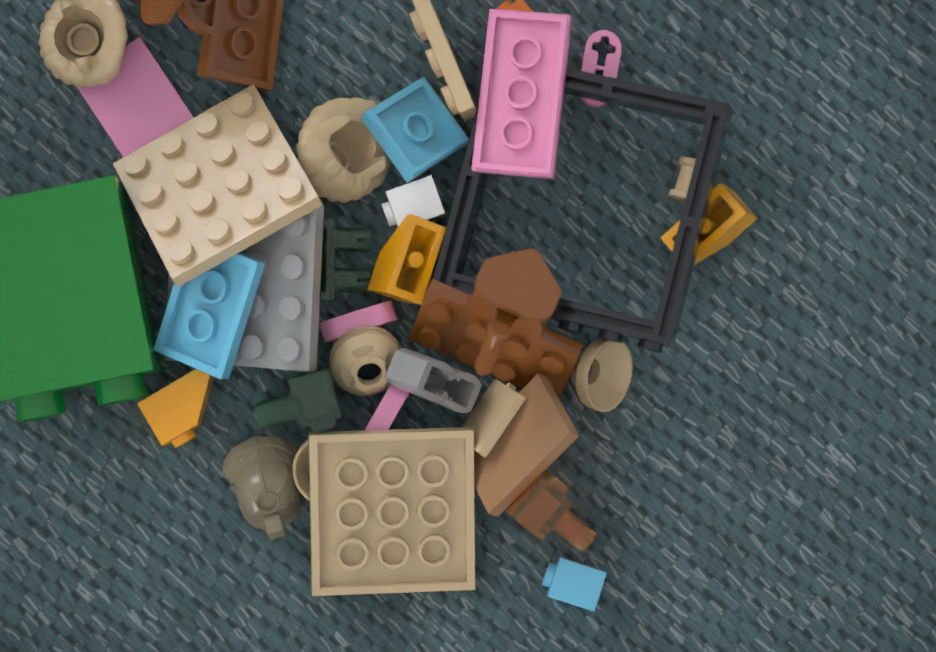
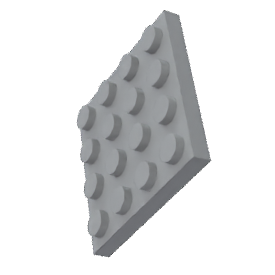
(287, 301)

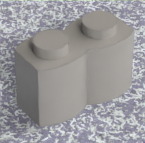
(433, 380)

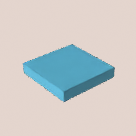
(415, 129)

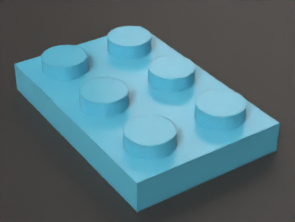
(210, 316)

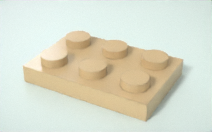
(442, 59)

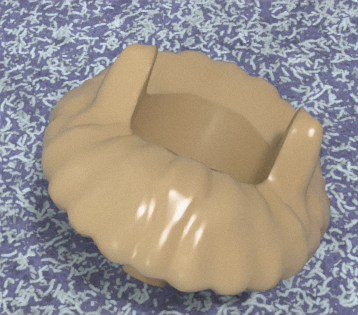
(83, 41)
(340, 151)

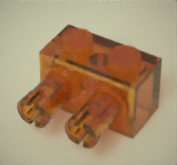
(546, 509)

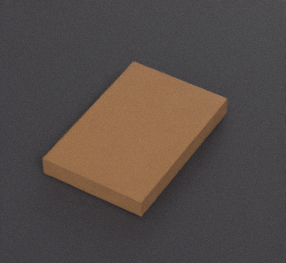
(525, 448)

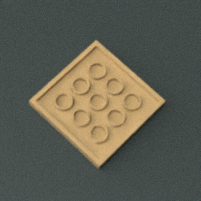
(216, 185)
(392, 511)

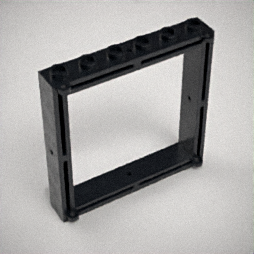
(575, 315)

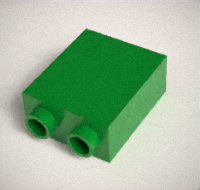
(72, 299)

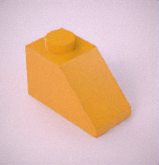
(724, 222)
(407, 261)
(178, 408)

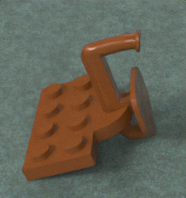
(237, 36)
(501, 322)

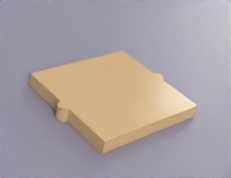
(493, 415)

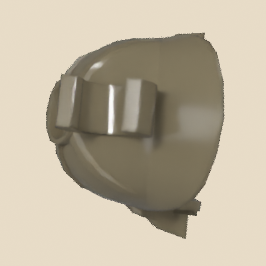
(264, 482)

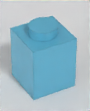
(574, 583)

